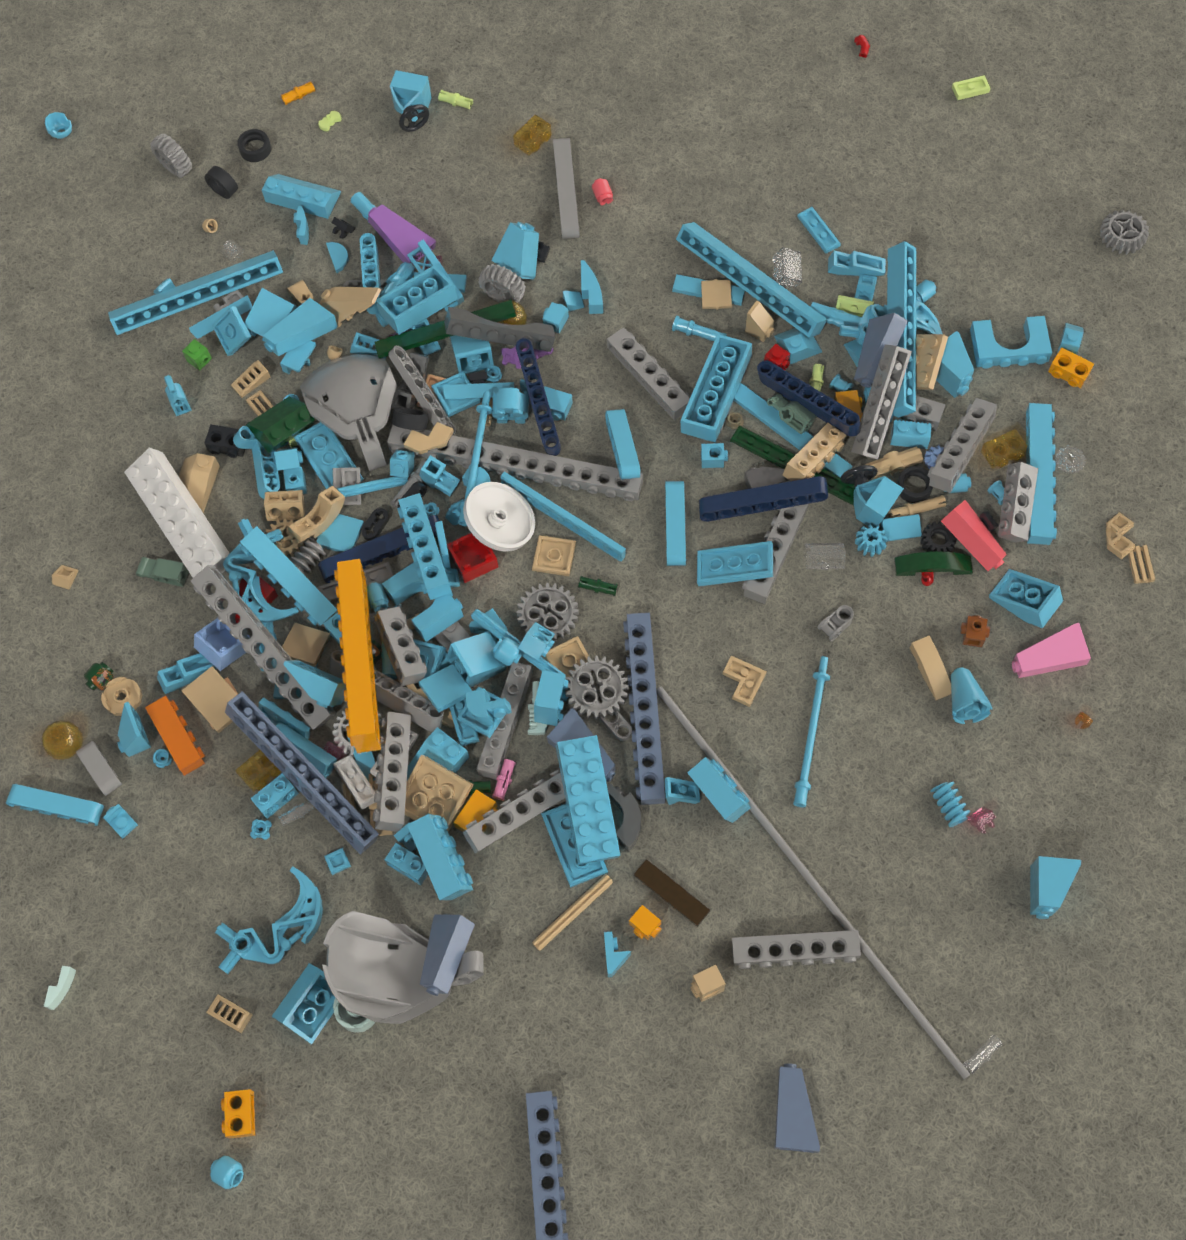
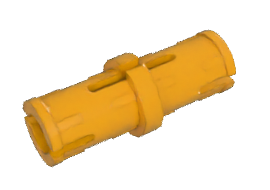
(298, 93)

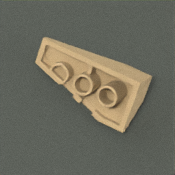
(346, 301)
(199, 476)

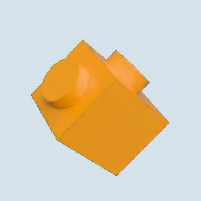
(645, 923)

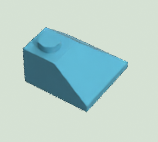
(797, 345)
(131, 732)

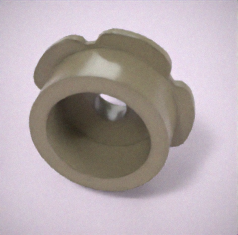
(734, 416)

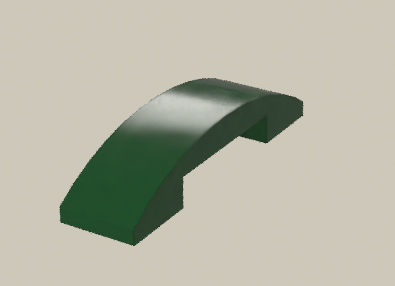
(933, 562)

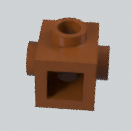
(975, 631)

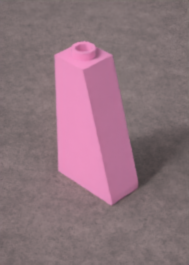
(1054, 653)

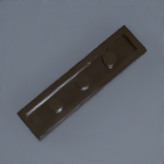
(672, 893)

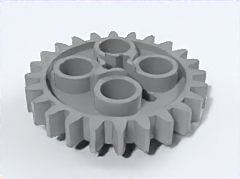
(557, 598)
(613, 683)

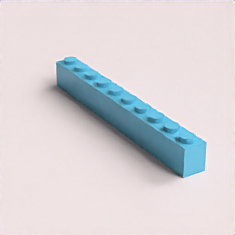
(751, 279)
(195, 292)
(902, 301)

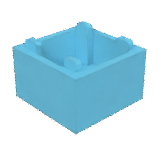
(550, 698)

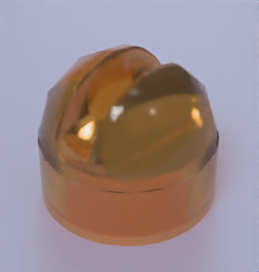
(1085, 719)

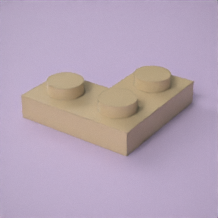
(749, 679)

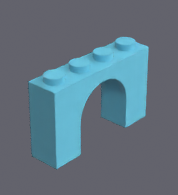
(990, 353)
(437, 617)

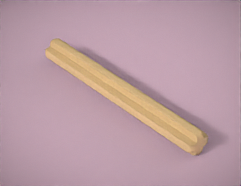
(572, 912)

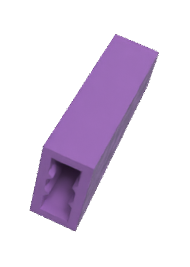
(398, 233)

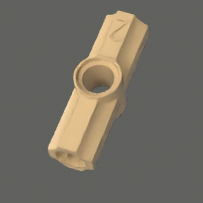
(897, 462)

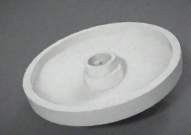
(499, 516)

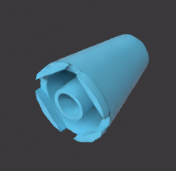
(968, 697)

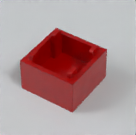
(471, 557)

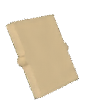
(716, 294)

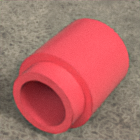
(602, 191)

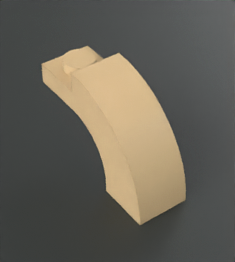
(320, 517)

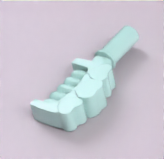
(535, 728)

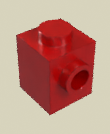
(778, 356)

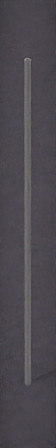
(820, 891)

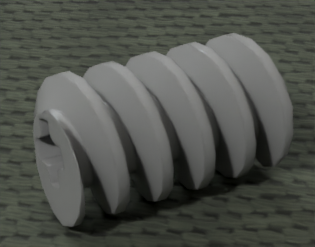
(307, 555)

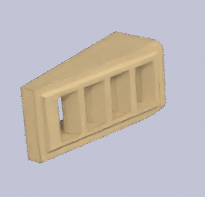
(252, 370)
(243, 1021)

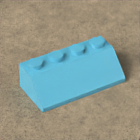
(294, 192)

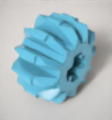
(863, 540)

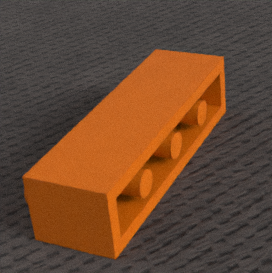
(175, 736)

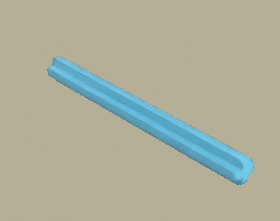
(501, 633)

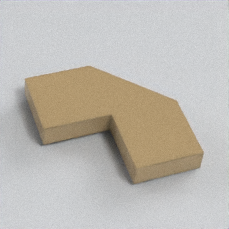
(437, 439)
(1115, 540)

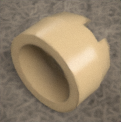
(211, 222)
(334, 352)

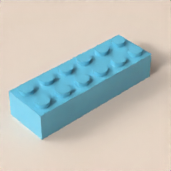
(716, 388)
(587, 800)

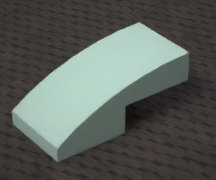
(57, 993)

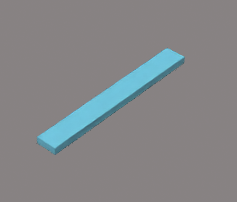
(770, 416)
(565, 518)

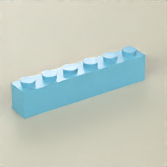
(288, 576)

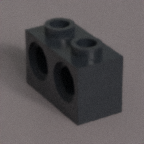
(225, 445)

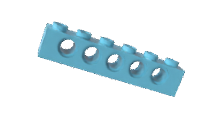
(438, 585)

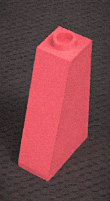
(974, 536)

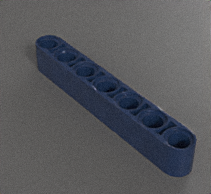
(535, 389)
(810, 398)
(763, 499)
(372, 551)

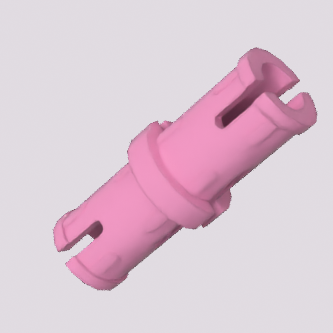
(503, 779)

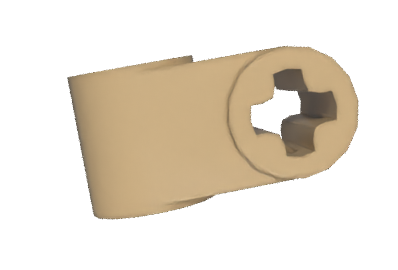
(299, 292)

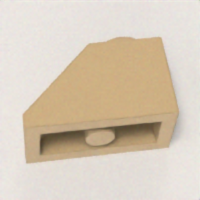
(759, 322)

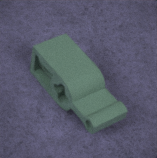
(793, 413)
(163, 571)

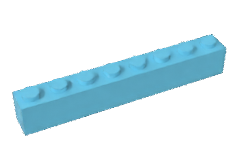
(1040, 455)

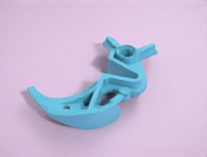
(923, 314)
(253, 588)
(256, 949)

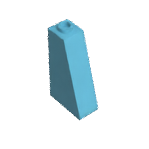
(299, 327)

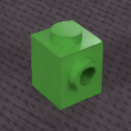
(197, 354)

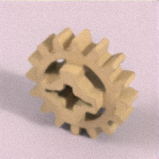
(289, 543)

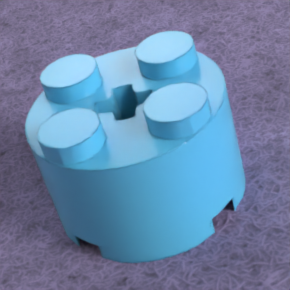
(510, 405)

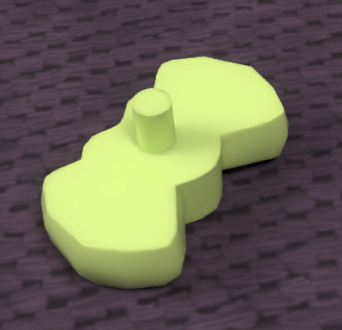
(329, 120)

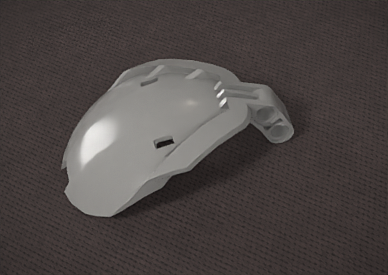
(354, 404)
(380, 980)

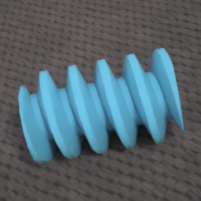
(950, 803)

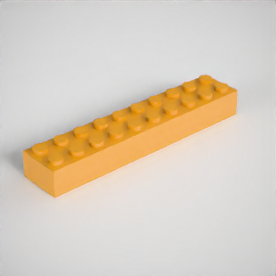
(357, 657)

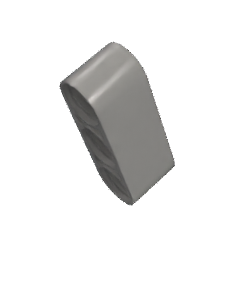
(98, 768)

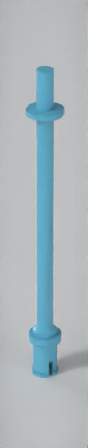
(484, 410)
(803, 786)

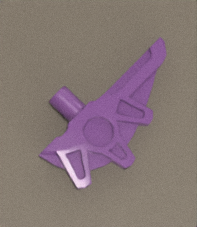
(511, 355)

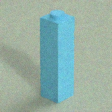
(317, 756)

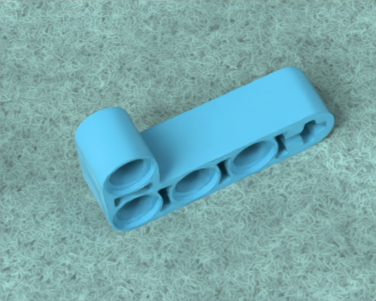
(265, 481)

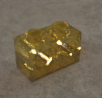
(532, 135)
(1001, 446)
(256, 764)

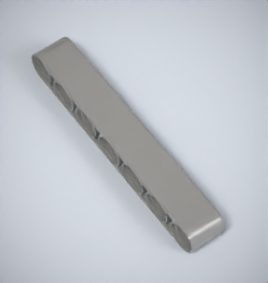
(566, 188)
(396, 697)

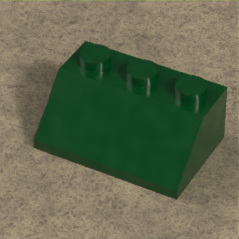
(281, 423)

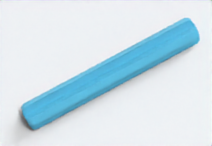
(372, 486)

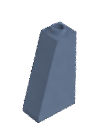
(880, 331)
(573, 728)
(444, 952)
(794, 1118)

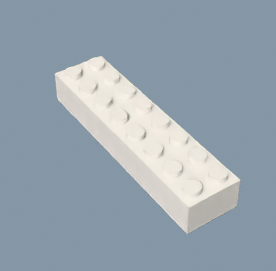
(176, 512)

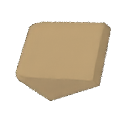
(64, 576)

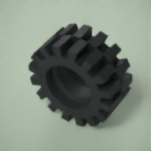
(941, 529)

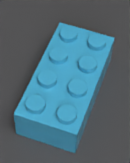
(416, 299)
(440, 857)

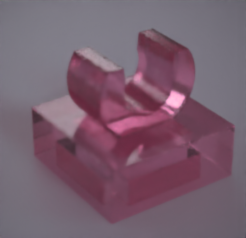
(981, 818)

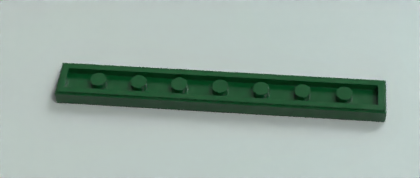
(437, 331)
(781, 456)

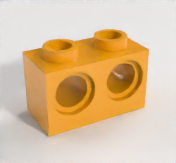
(1071, 366)
(245, 1113)

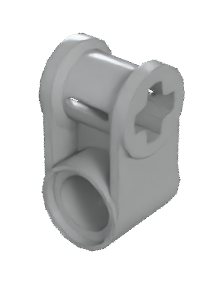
(834, 624)

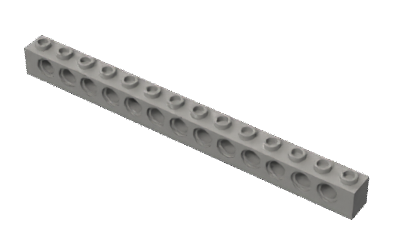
(526, 459)

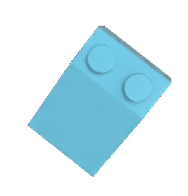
(1027, 597)
(318, 684)
(442, 750)

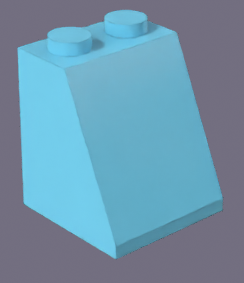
(518, 250)
(267, 312)
(471, 354)
(956, 367)
(475, 658)
(1050, 883)

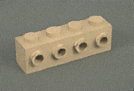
(815, 454)

